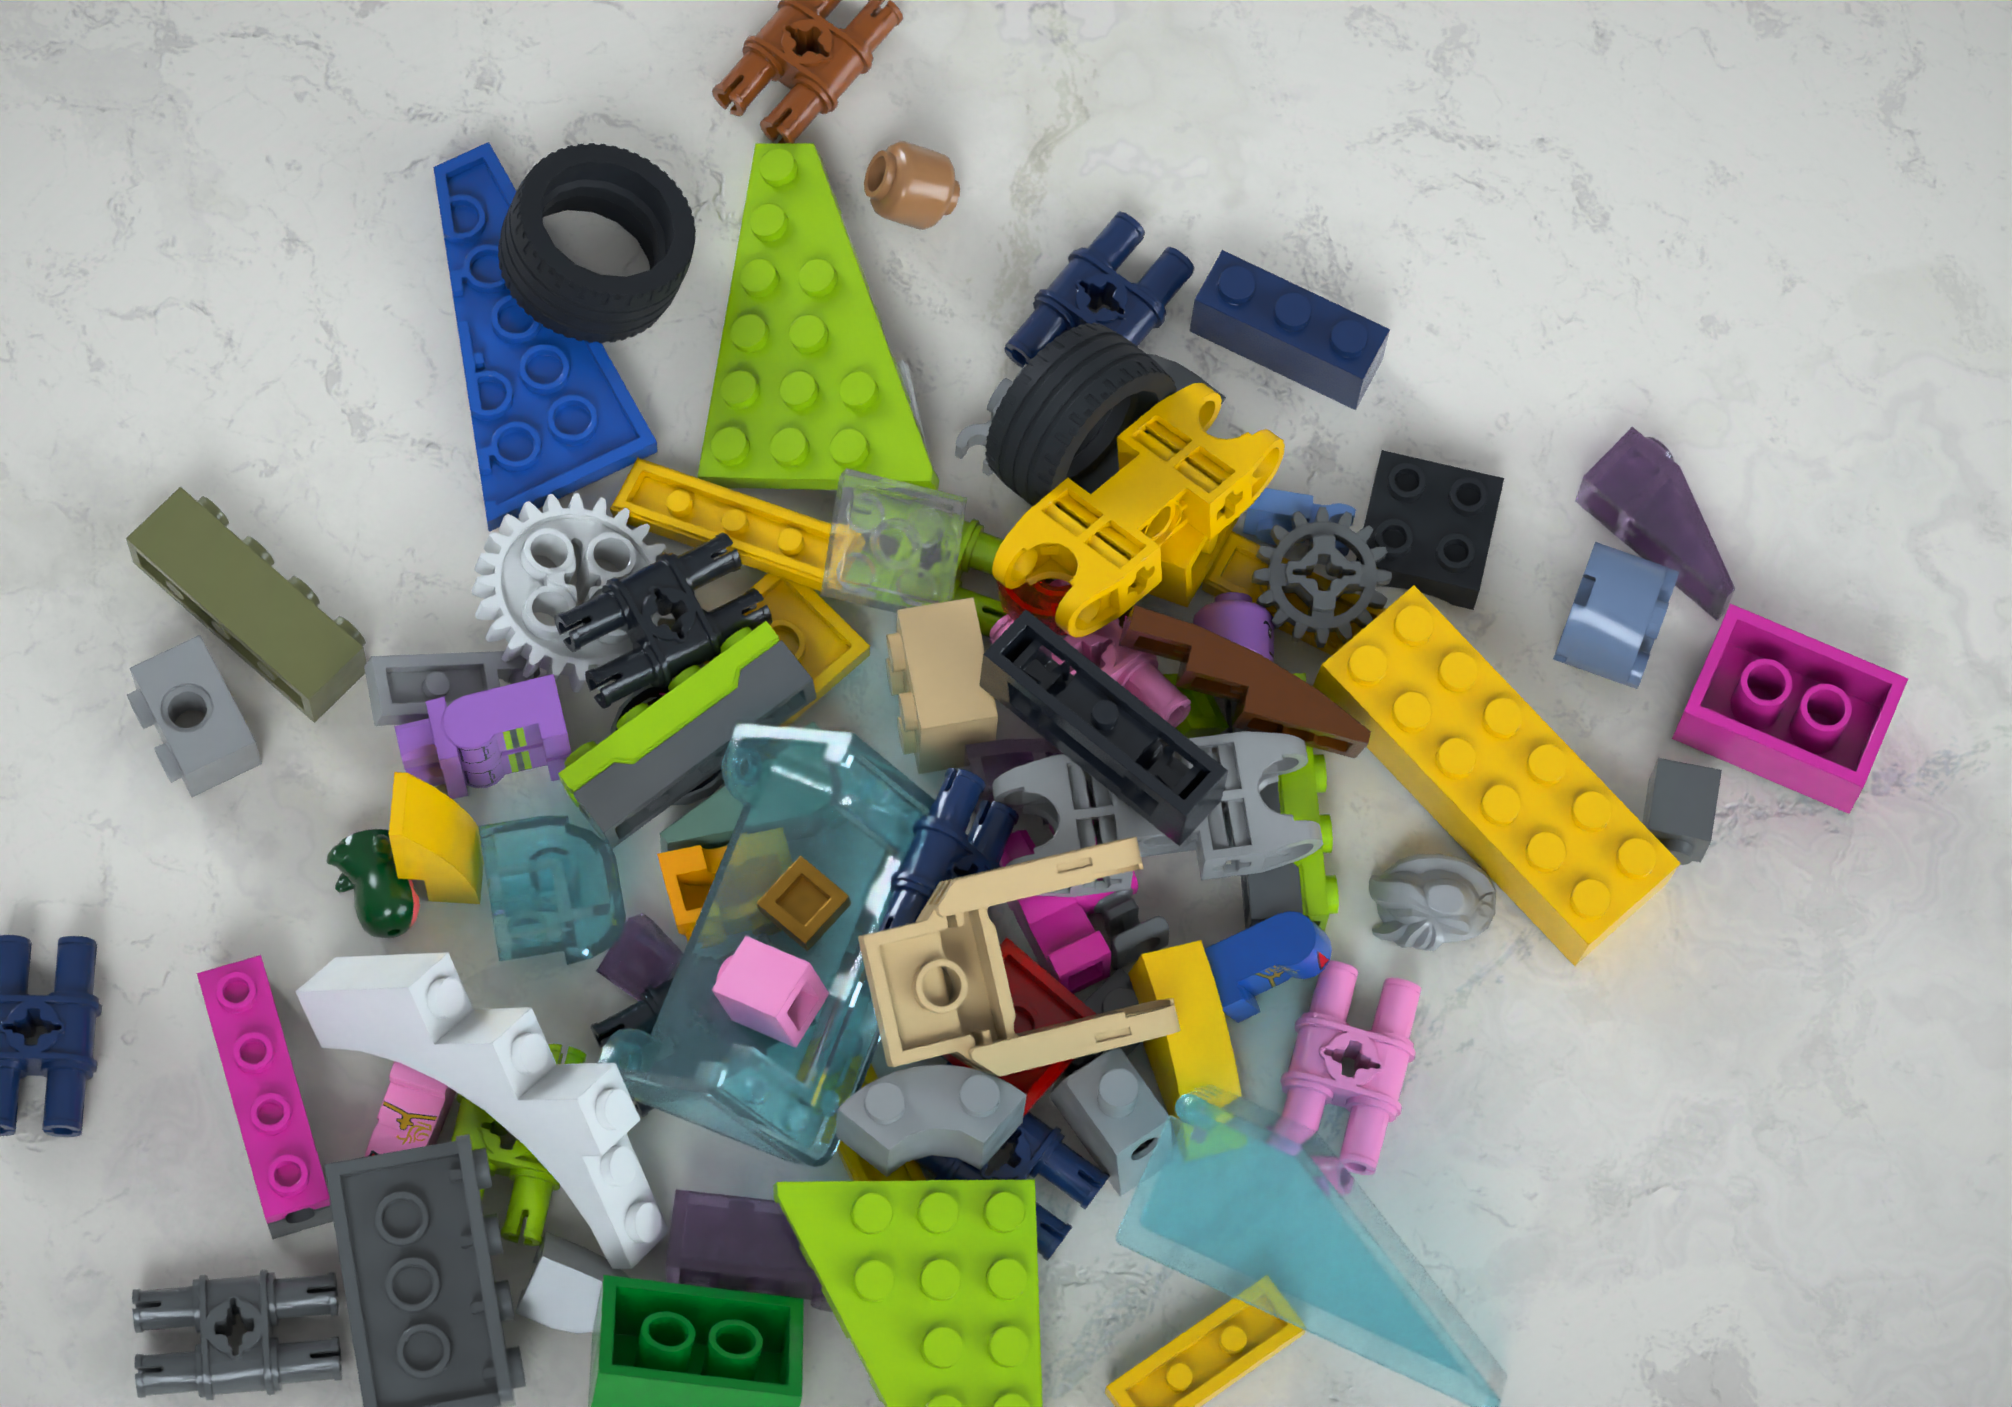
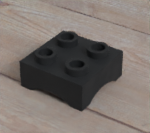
(1433, 525)

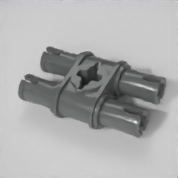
(213, 1312)

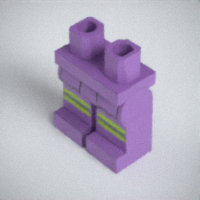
(487, 736)

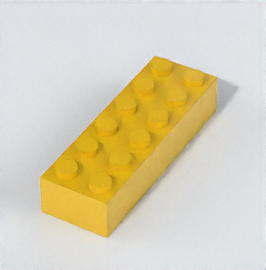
(1496, 775)

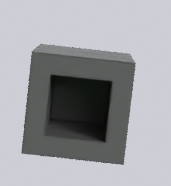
(1682, 807)

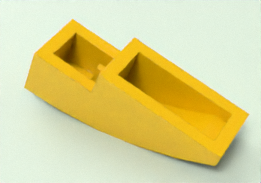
(435, 842)
(1203, 1047)

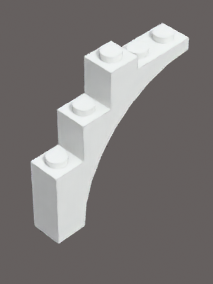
(500, 1061)

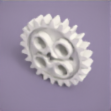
(519, 586)

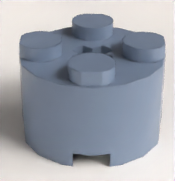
(1616, 615)

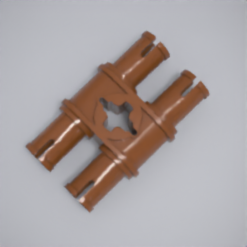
(812, 78)

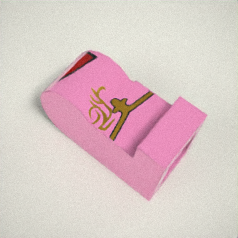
(410, 1112)

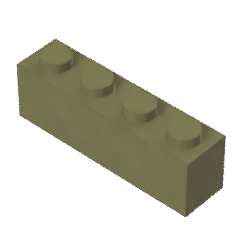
(249, 603)

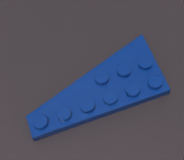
(540, 403)

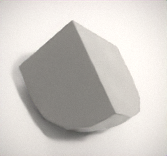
(564, 1285)

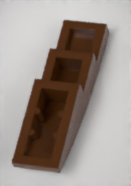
(1265, 693)

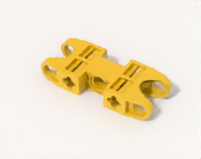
(1116, 532)

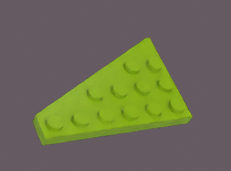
(803, 349)
(929, 1284)

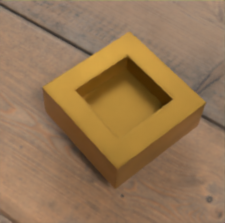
(804, 903)

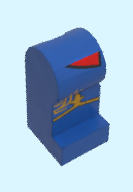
(1264, 958)

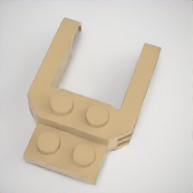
(946, 986)

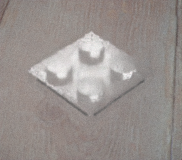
(892, 543)

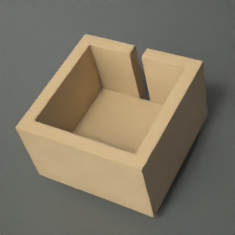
(937, 679)

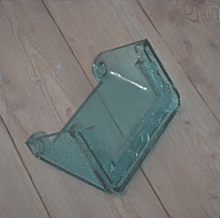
(854, 823)

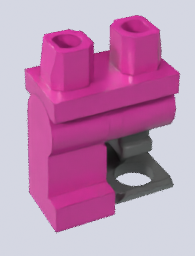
(1065, 937)

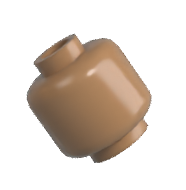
(911, 185)

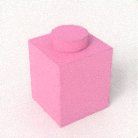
(770, 991)

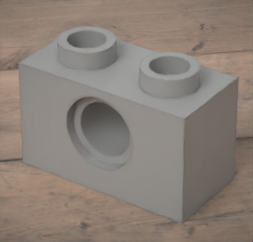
(187, 681)

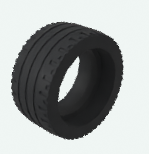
(618, 188)
(1070, 409)

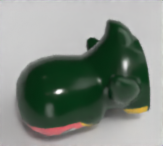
(381, 900)

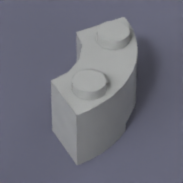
(928, 1114)

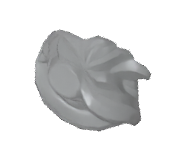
(1432, 901)

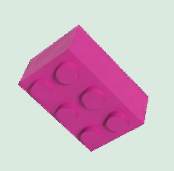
(1790, 708)

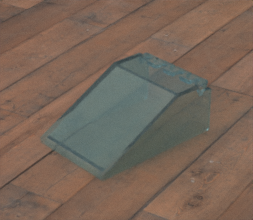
(1289, 1230)

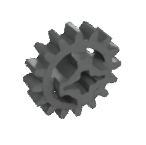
(1350, 575)

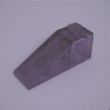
(1650, 508)

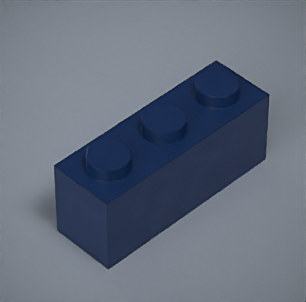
(1288, 329)

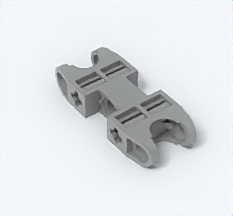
(1235, 830)

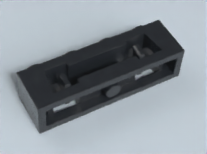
(1102, 727)

